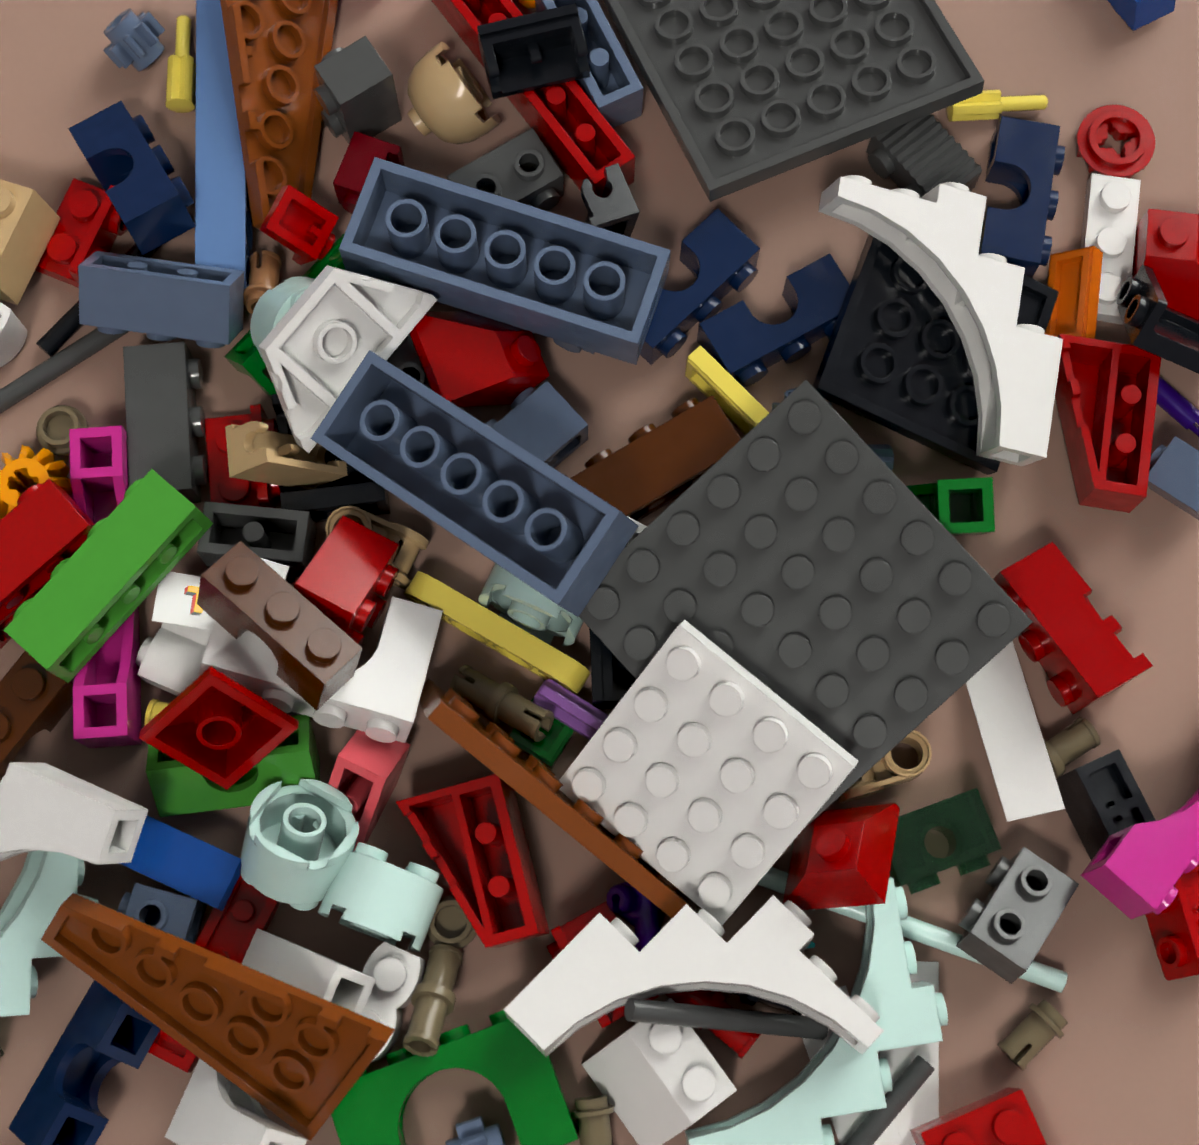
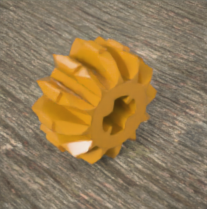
(28, 470)

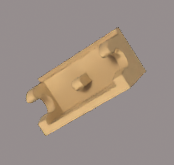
(277, 459)

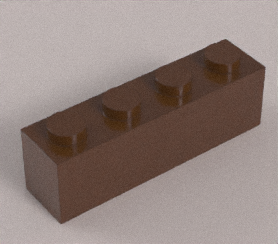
(660, 460)

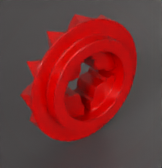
(1123, 125)

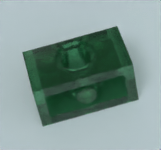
(964, 825)

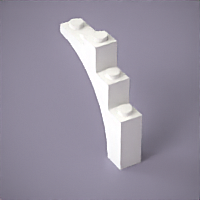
(940, 239)
(65, 815)
(688, 954)

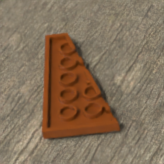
(273, 82)
(541, 788)
(256, 1031)

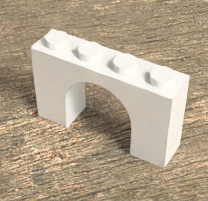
(378, 697)
(218, 1110)

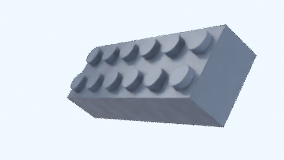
(506, 260)
(475, 483)

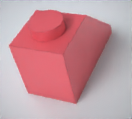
(367, 776)

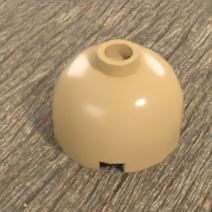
(448, 99)

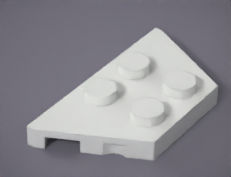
(329, 335)

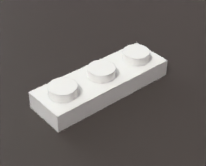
(1111, 227)

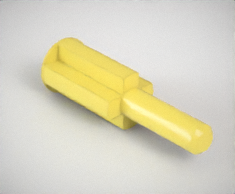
(181, 71)
(991, 104)

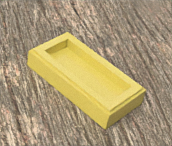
(731, 396)

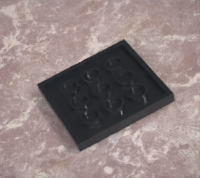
(903, 359)

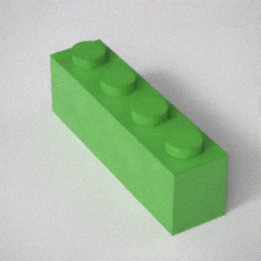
(108, 576)

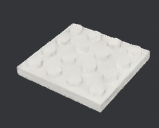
(706, 772)

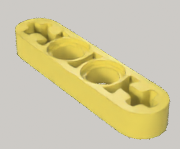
(498, 633)

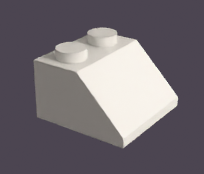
(659, 1080)

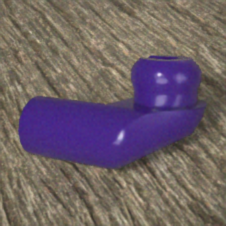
(635, 910)

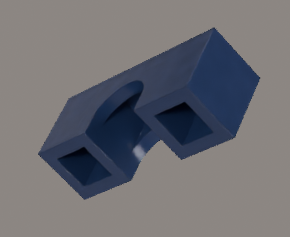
(1023, 159)
(142, 192)
(720, 261)
(750, 346)
(65, 1094)

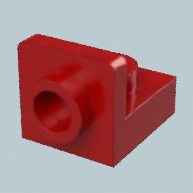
(300, 225)

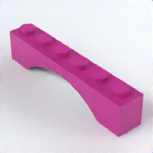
(108, 685)
(1145, 861)

